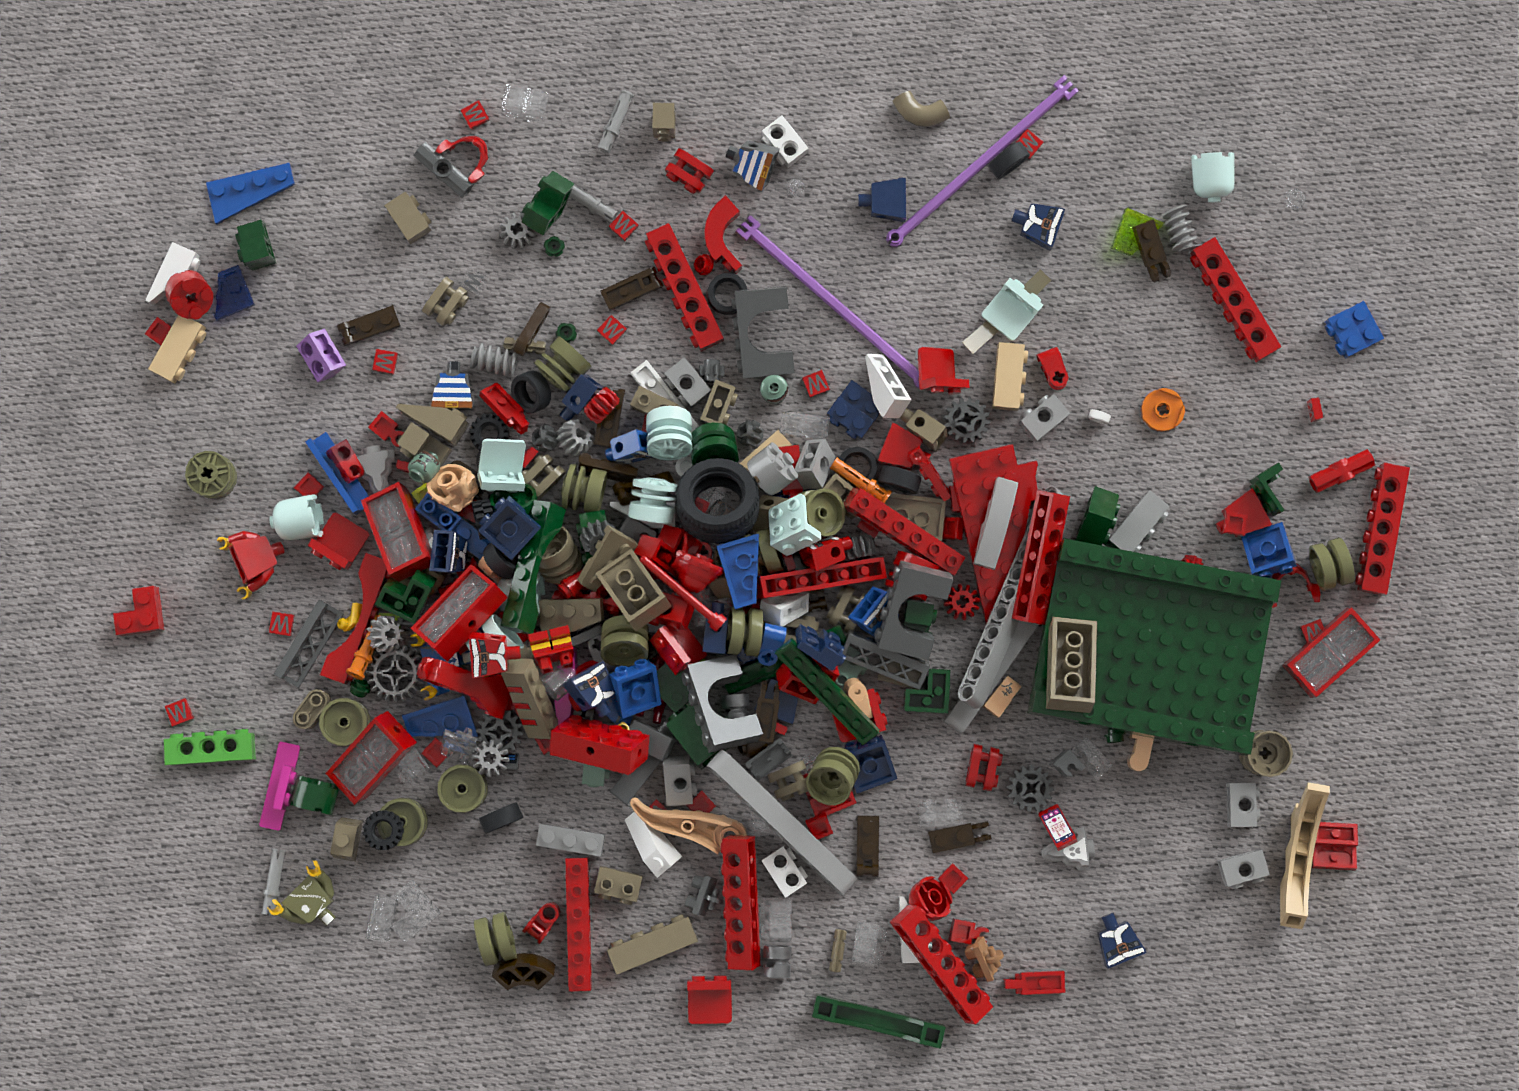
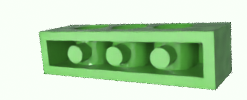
(175, 754)

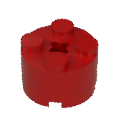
(199, 297)

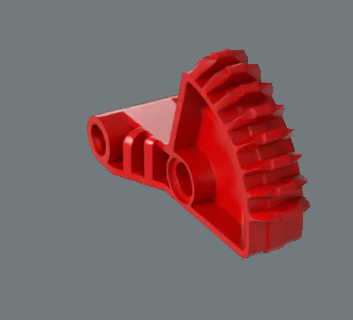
(487, 691)

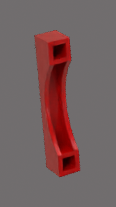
(373, 578)

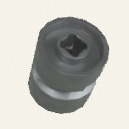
(735, 705)
(777, 961)

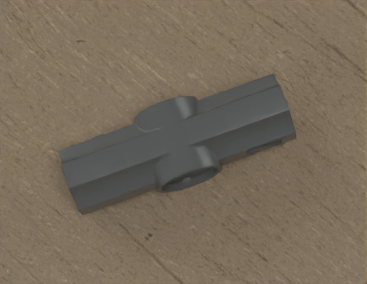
(434, 161)

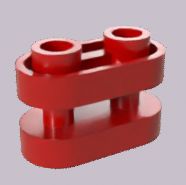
(676, 173)
(993, 760)

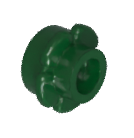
(554, 240)
(562, 328)
(360, 688)
(1114, 736)

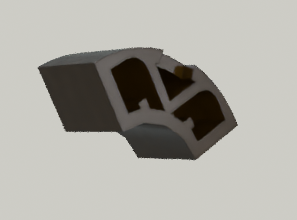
(524, 970)

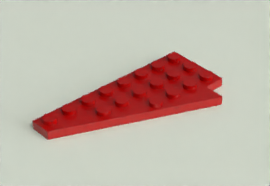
(974, 484)

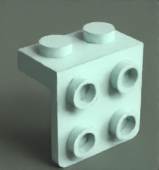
(1012, 309)
(501, 465)
(789, 526)

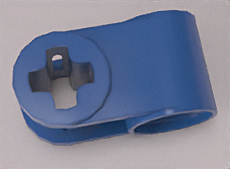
(772, 638)

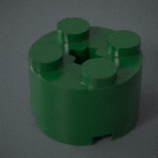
(314, 795)

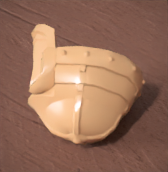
(453, 487)

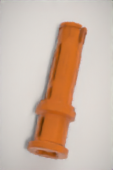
(860, 481)
(362, 658)

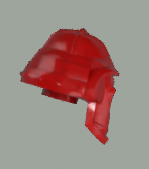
(693, 569)

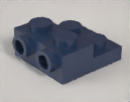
(854, 411)
(508, 527)
(824, 648)
(874, 763)

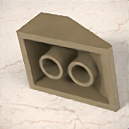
(441, 421)
(633, 589)

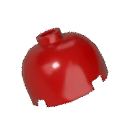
(932, 897)

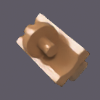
(987, 957)

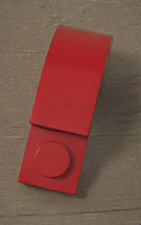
(717, 221)

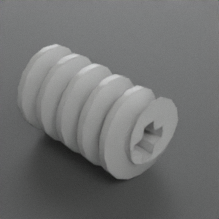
(1179, 229)
(493, 360)

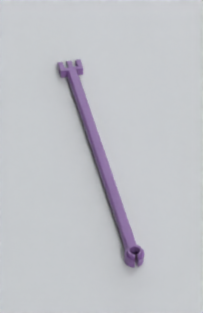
(983, 160)
(827, 297)

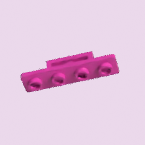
(279, 787)

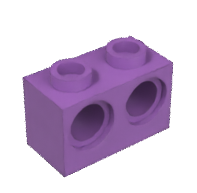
(321, 355)

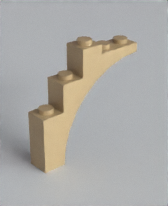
(1299, 855)

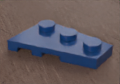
(740, 567)
(434, 719)

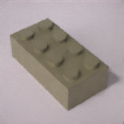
(1071, 665)

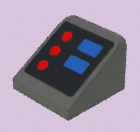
(514, 761)

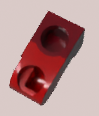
(345, 461)

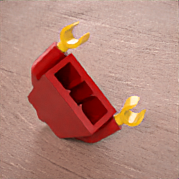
(253, 558)

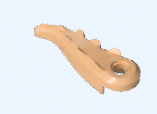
(696, 825)

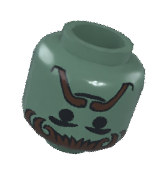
(771, 396)
(424, 467)

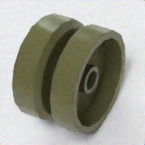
(824, 511)
(1331, 564)
(744, 631)
(621, 643)
(331, 721)
(450, 784)
(415, 820)
(495, 939)

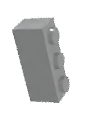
(1139, 523)
(570, 839)

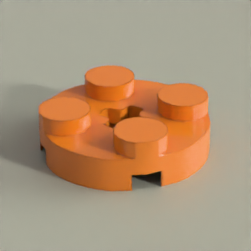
(1173, 404)

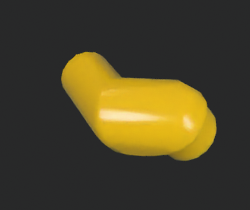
(351, 621)

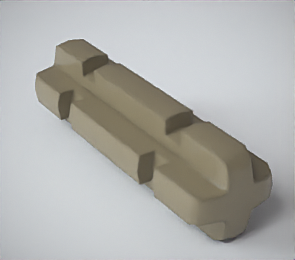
(539, 347)
(837, 950)

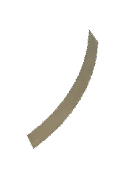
(987, 331)

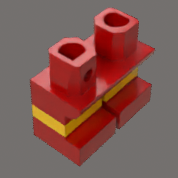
(542, 651)

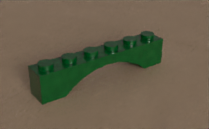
(521, 605)
(878, 1020)

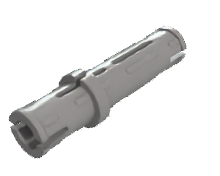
(611, 131)
(594, 204)
(273, 880)

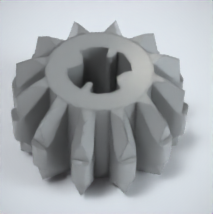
(510, 235)
(575, 437)
(385, 634)
(487, 765)

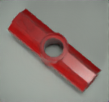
(1341, 471)

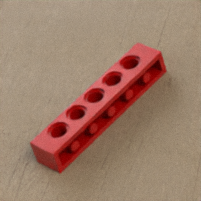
(665, 237)
(1235, 287)
(1398, 477)
(902, 531)
(1040, 557)
(828, 577)
(677, 618)
(747, 892)
(578, 924)
(905, 925)

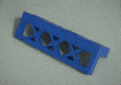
(352, 492)

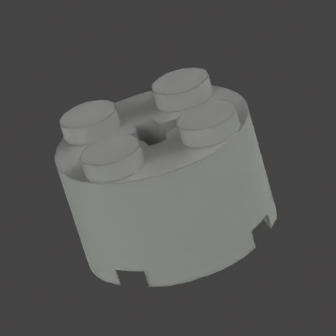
(772, 469)

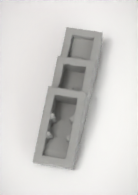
(996, 523)

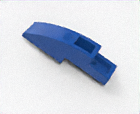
(448, 520)

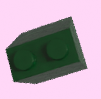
(690, 736)

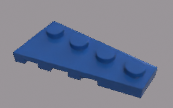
(242, 191)

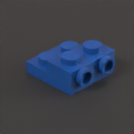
(1353, 330)
(1269, 551)
(636, 688)

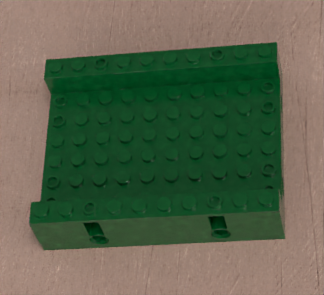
(1172, 645)

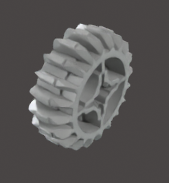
(396, 663)

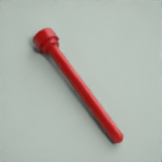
(714, 619)

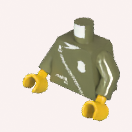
(308, 899)

